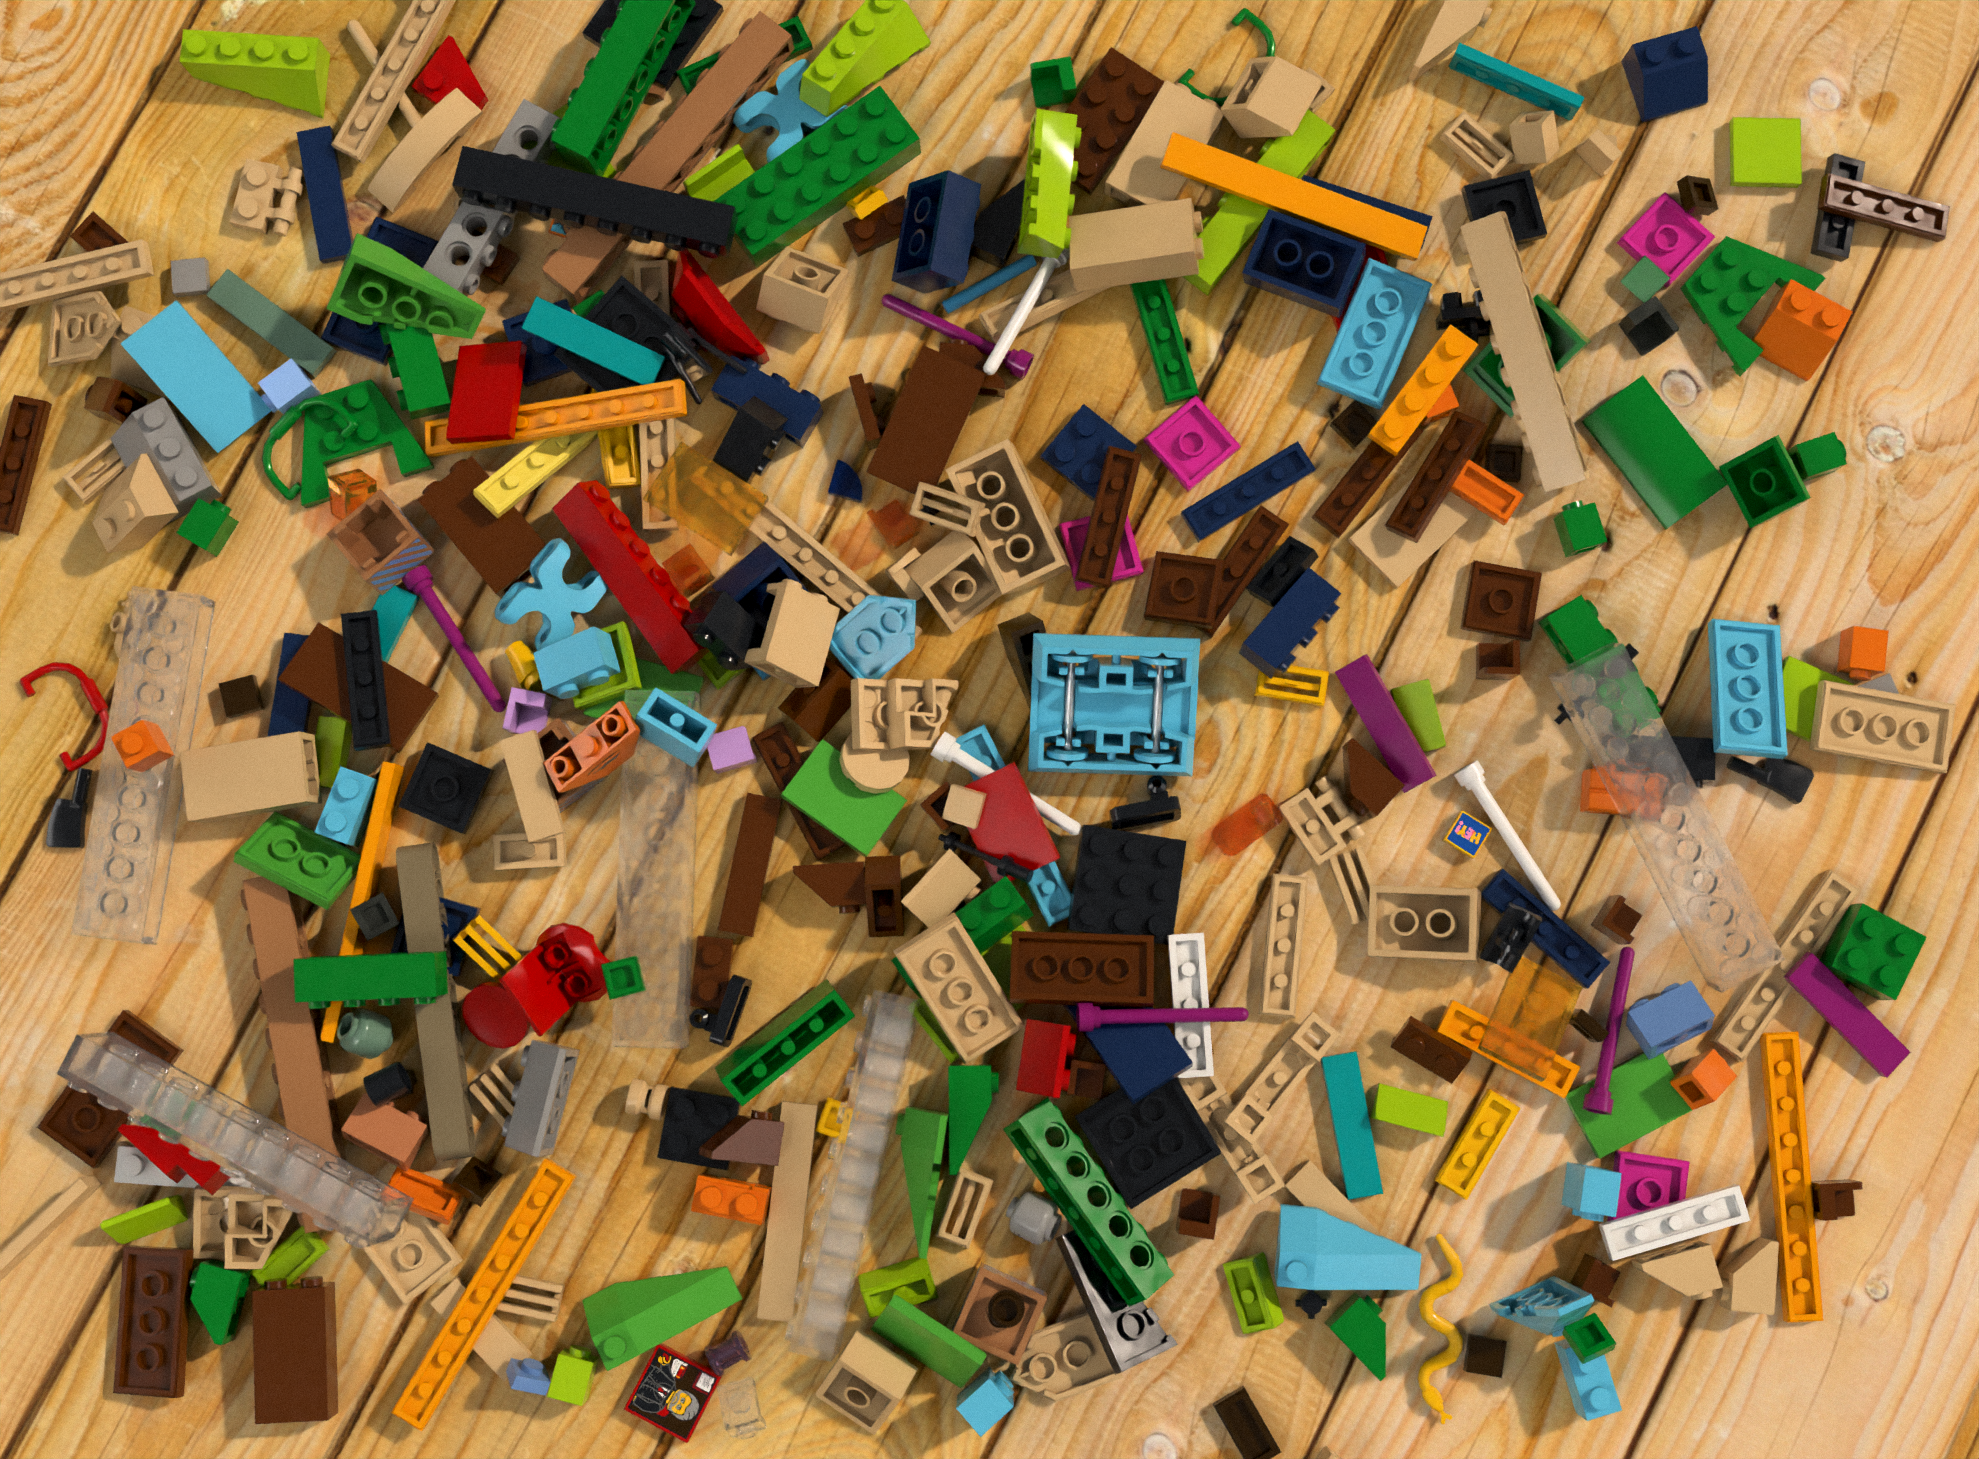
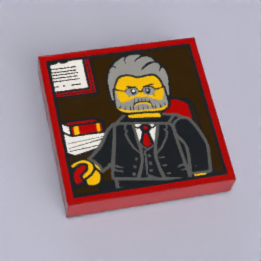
(673, 1392)

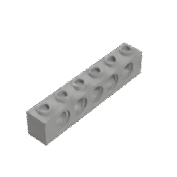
(527, 125)

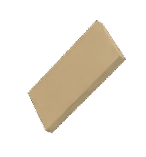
(1397, 556)
(1882, 727)
(959, 988)

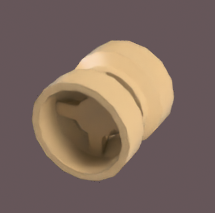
(644, 1095)

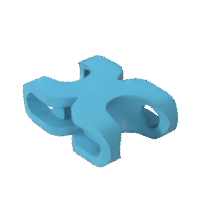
(782, 111)
(551, 595)

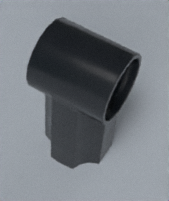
(390, 1084)

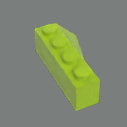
(860, 54)
(264, 65)
(1047, 184)

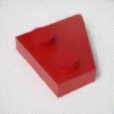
(447, 72)

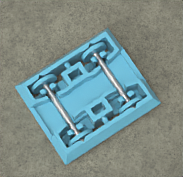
(1113, 704)

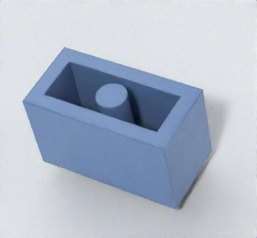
(1669, 1019)

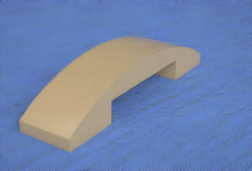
(422, 147)
(1281, 1077)
(1246, 1160)

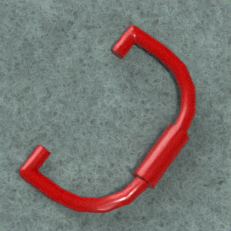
(94, 697)

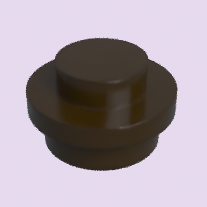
(1006, 1308)

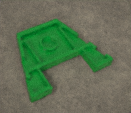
(1731, 285)
(376, 429)

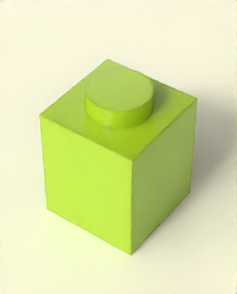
(573, 1375)

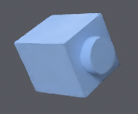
(287, 387)

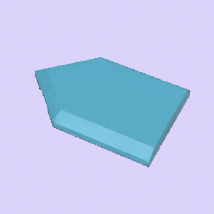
(875, 636)

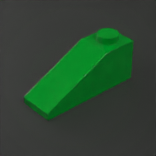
(969, 1100)

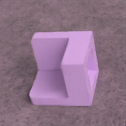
(526, 711)
(731, 750)

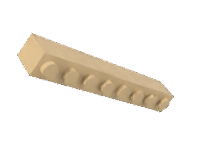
(1524, 351)

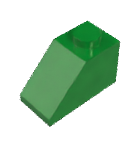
(219, 1297)
(1362, 1332)

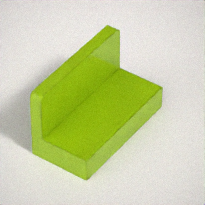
(719, 175)

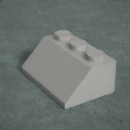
(162, 435)
(540, 1098)

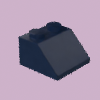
(1668, 74)
(750, 578)

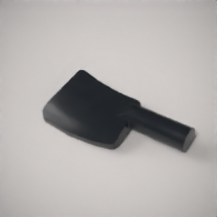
(1779, 775)
(68, 817)

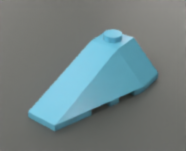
(1334, 1254)
(1545, 1306)

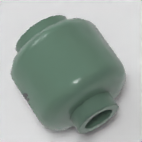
(365, 1033)

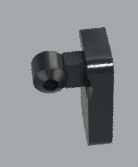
(1156, 811)
(726, 1022)

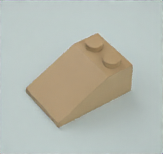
(1424, 923)

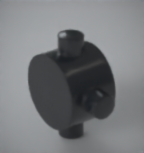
(1310, 1303)

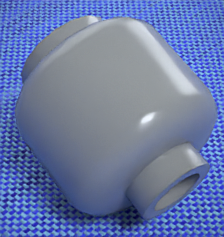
(1033, 1218)

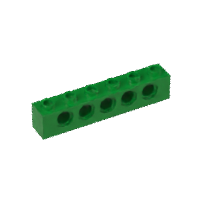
(1091, 1222)

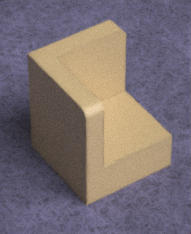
(1534, 137)

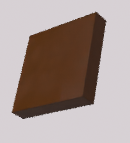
(1184, 590)
(1501, 601)

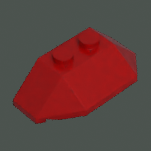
(710, 313)

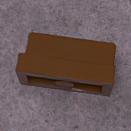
(821, 706)

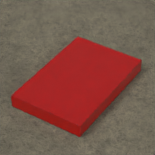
(486, 392)
(1011, 823)

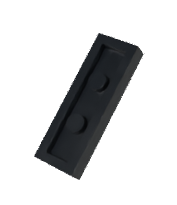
(1835, 232)

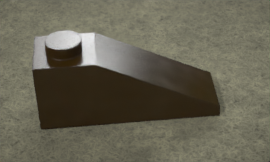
(1018, 645)

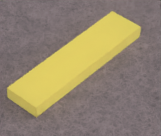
(529, 470)

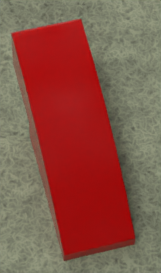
(174, 1158)

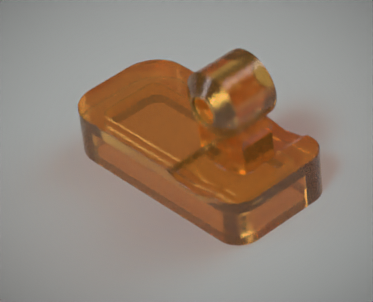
(1246, 825)

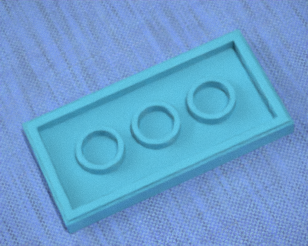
(1374, 334)
(196, 376)
(1747, 689)

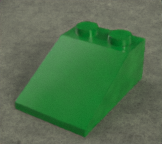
(1563, 341)

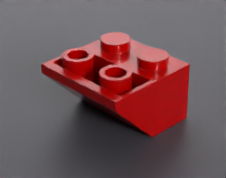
(1044, 1058)

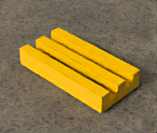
(1292, 697)
(469, 930)

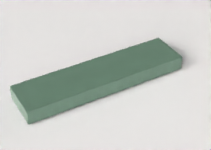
(271, 323)

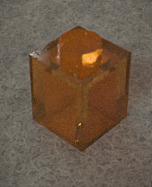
(688, 570)

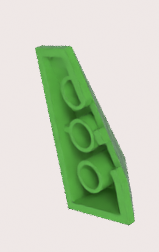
(391, 289)
(922, 1153)
(646, 1312)

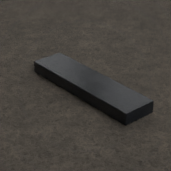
(366, 680)

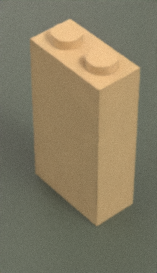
(1138, 174)
(1135, 244)
(250, 777)

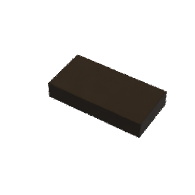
(1246, 1426)

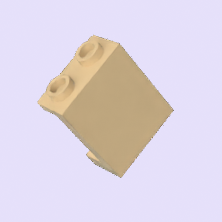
(795, 635)

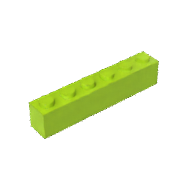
(1240, 219)

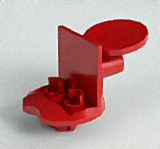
(537, 988)

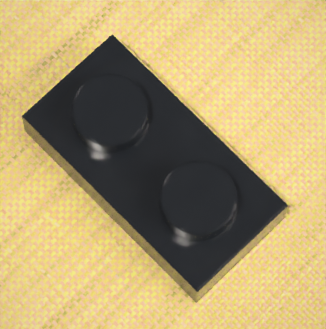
(1282, 571)

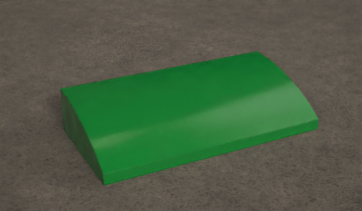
(1654, 452)

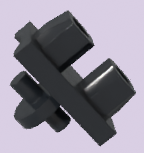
(1467, 320)
(1511, 937)

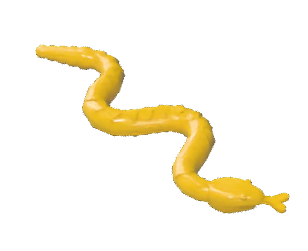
(1444, 1359)

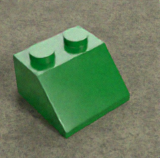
(1765, 482)

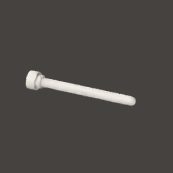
(1023, 310)
(950, 750)
(1473, 779)

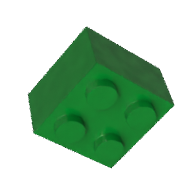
(1872, 951)

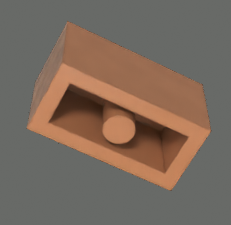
(386, 1131)

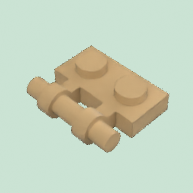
(257, 197)
(1312, 825)

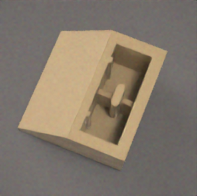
(1269, 98)

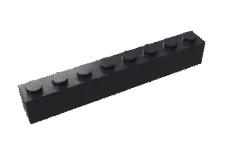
(595, 202)

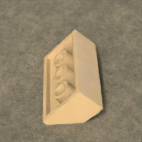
(1013, 524)

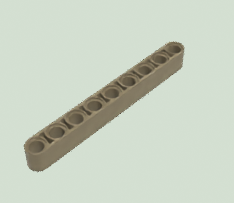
(440, 1021)

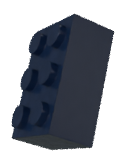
(936, 232)
(1304, 263)

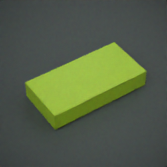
(292, 1257)

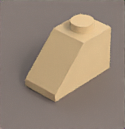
(1685, 1269)
(1751, 1279)

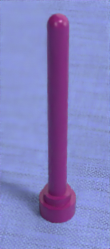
(1016, 361)
(420, 582)
(1092, 1017)
(1599, 1097)

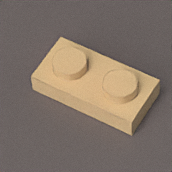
(516, 853)

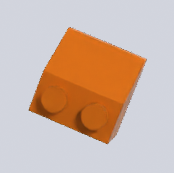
(1800, 329)

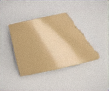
(898, 712)
(237, 1226)

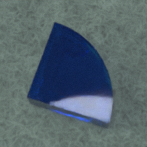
(845, 483)

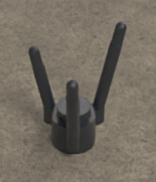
(682, 343)

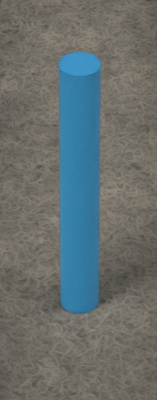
(989, 283)

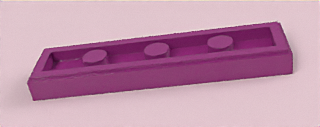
(1385, 723)
(1846, 1014)

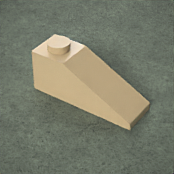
(1453, 25)

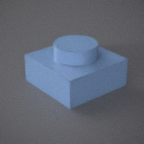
(528, 1376)

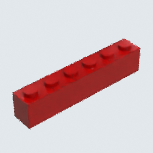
(631, 573)

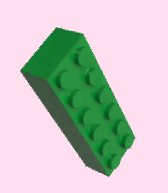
(618, 81)
(820, 175)

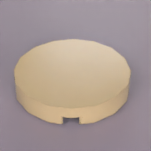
(873, 769)

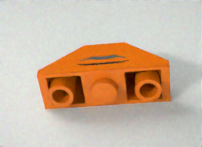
(595, 750)

